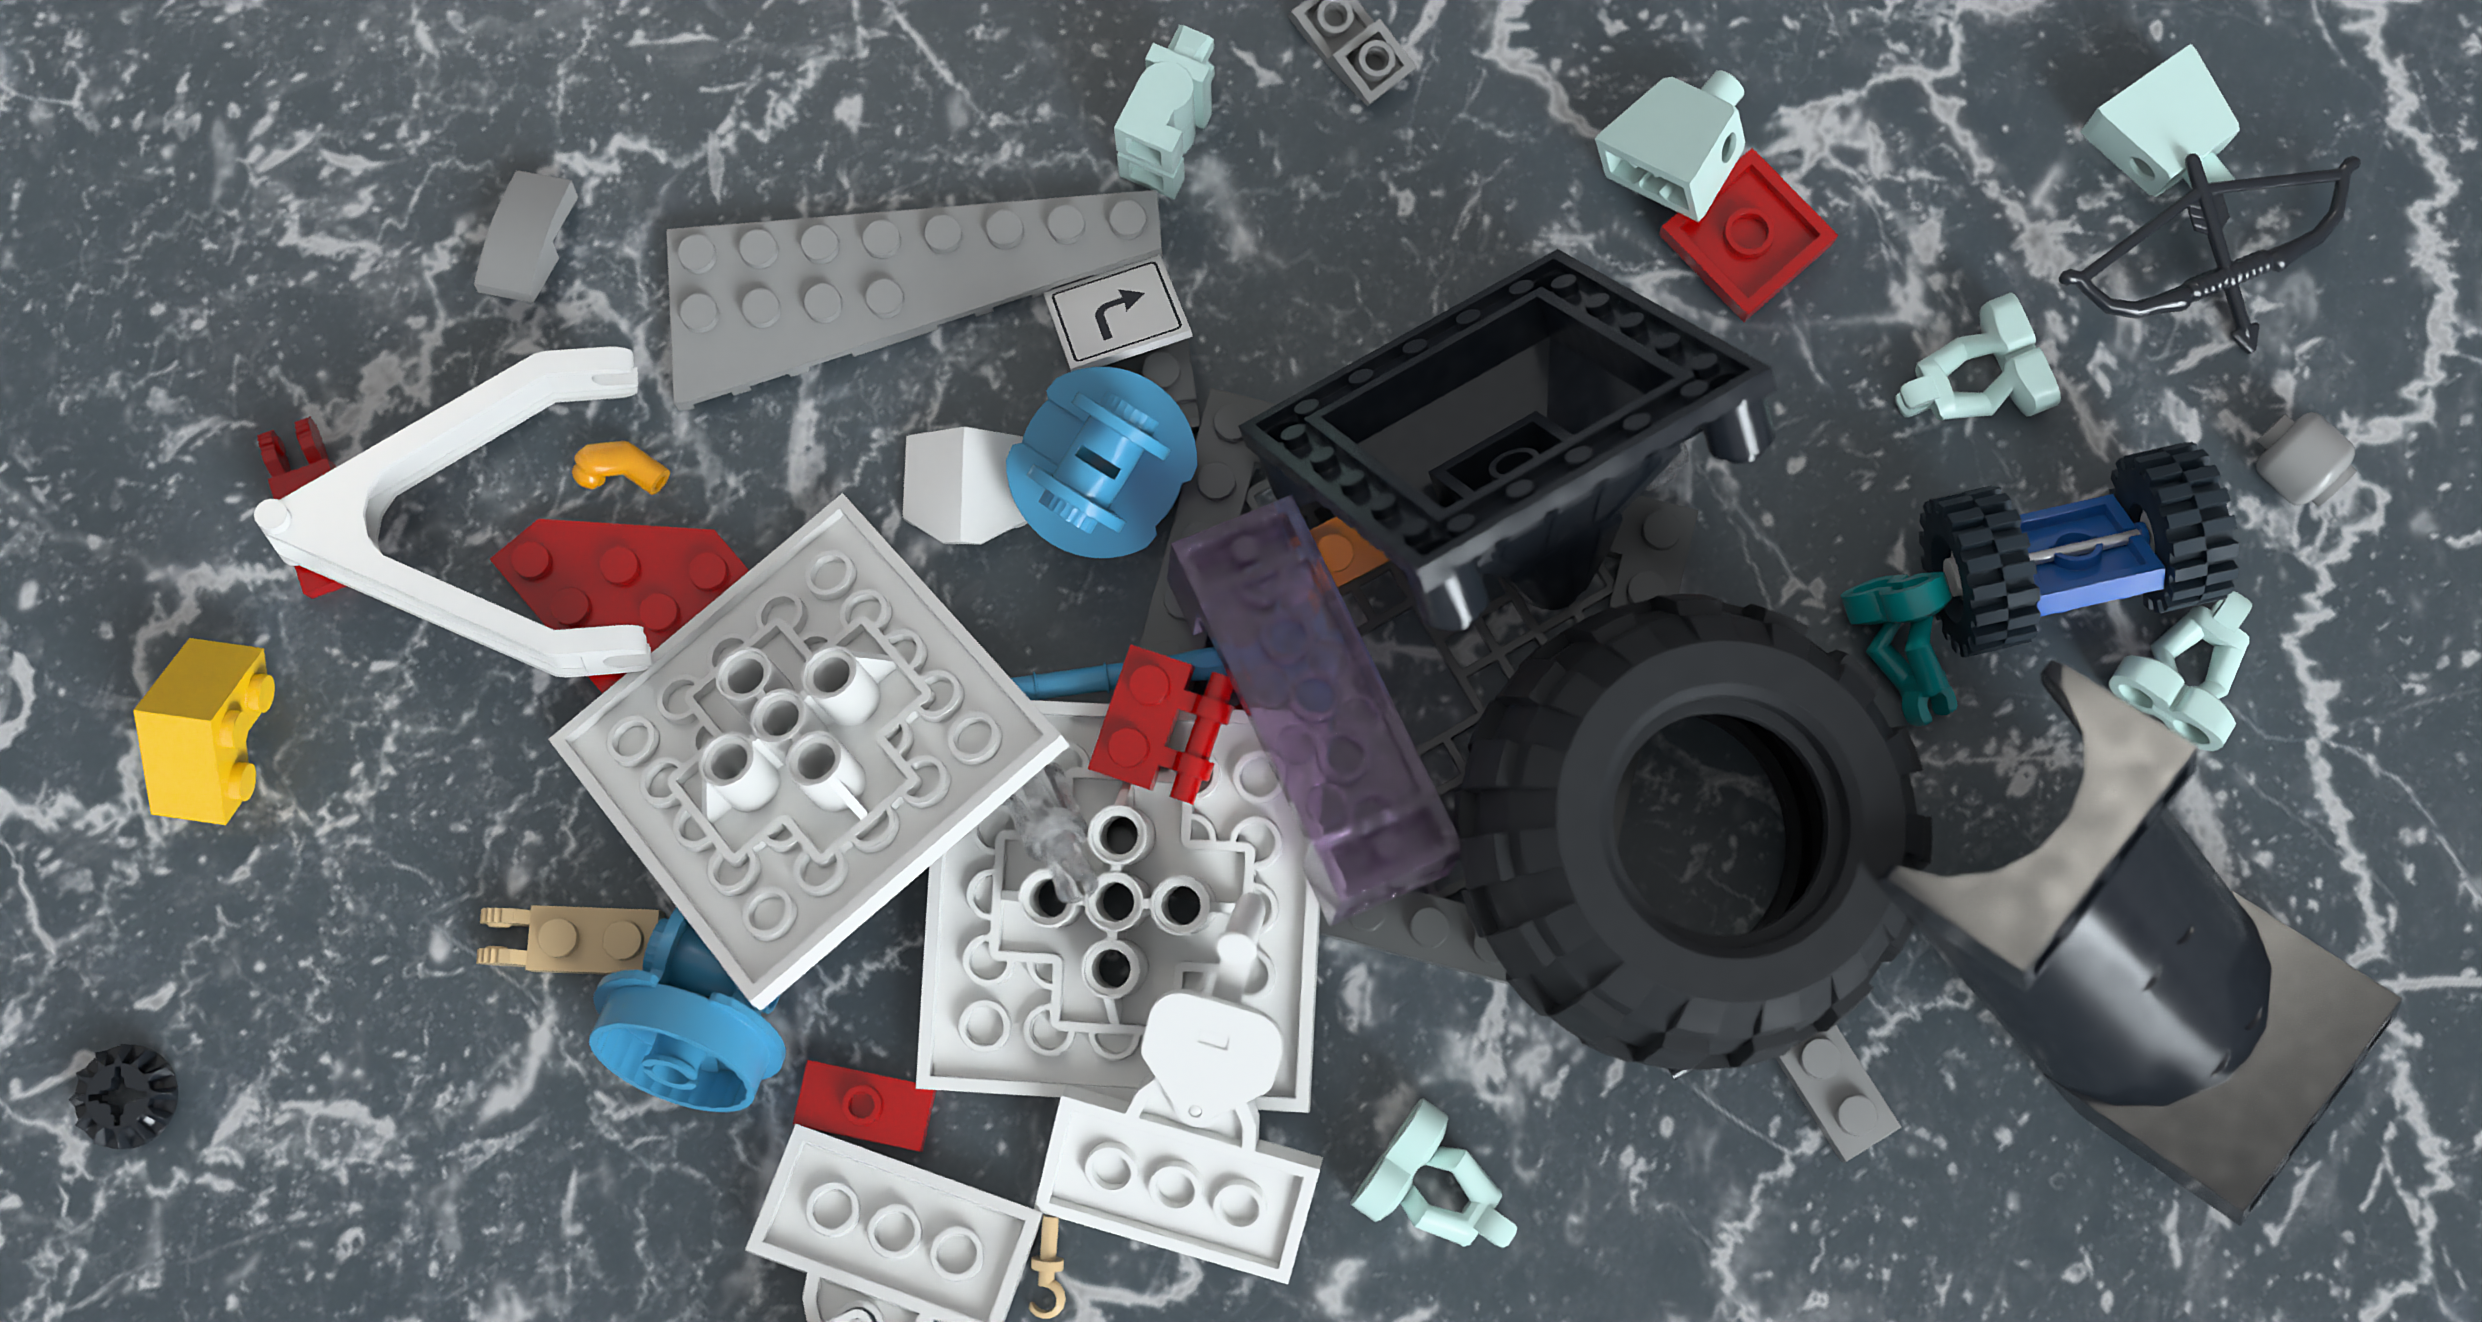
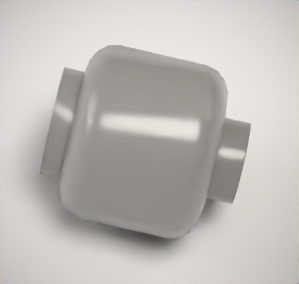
(2305, 459)

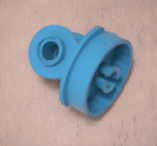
(1101, 462)
(672, 1039)

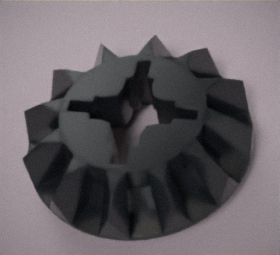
(142, 1119)

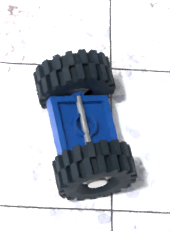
(2152, 537)

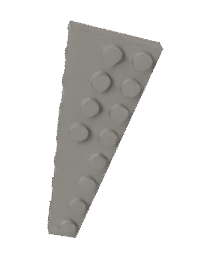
(817, 288)

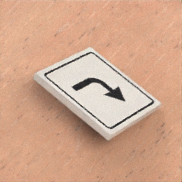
(1117, 314)

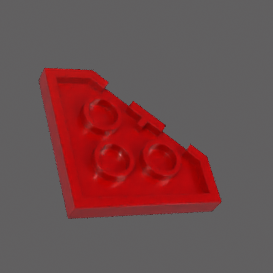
(618, 576)

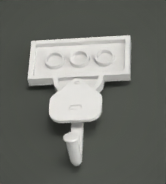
(1187, 1151)
(890, 1237)

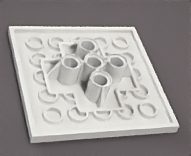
(805, 749)
(1020, 994)

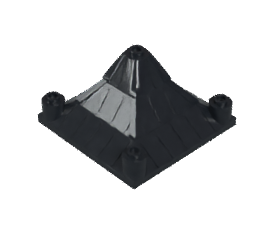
(1512, 433)

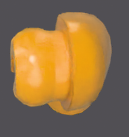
(618, 458)

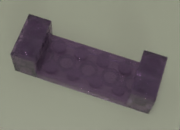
(1316, 708)

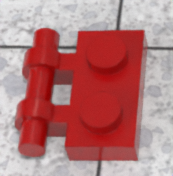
(1143, 719)

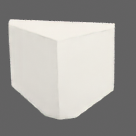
(960, 485)

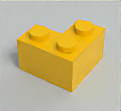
(197, 729)

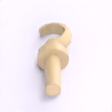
(1047, 1264)

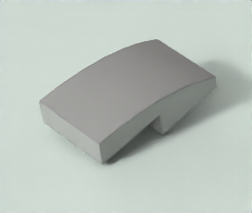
(1353, 46)
(521, 236)

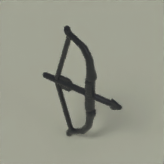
(2208, 216)

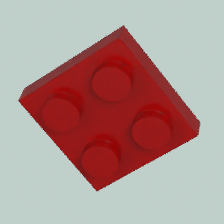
(1750, 237)

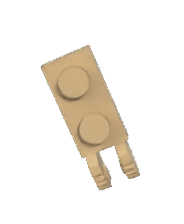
(573, 938)

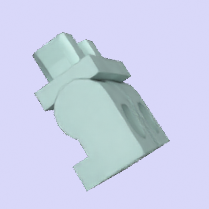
(1164, 110)

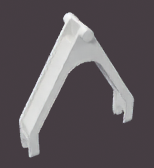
(338, 516)

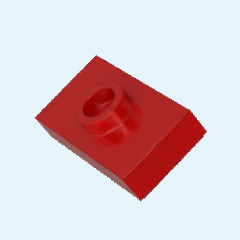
(864, 1106)

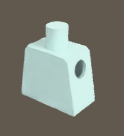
(2162, 121)
(1677, 143)

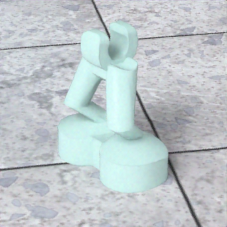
(2023, 377)
(2160, 690)
(1392, 1183)

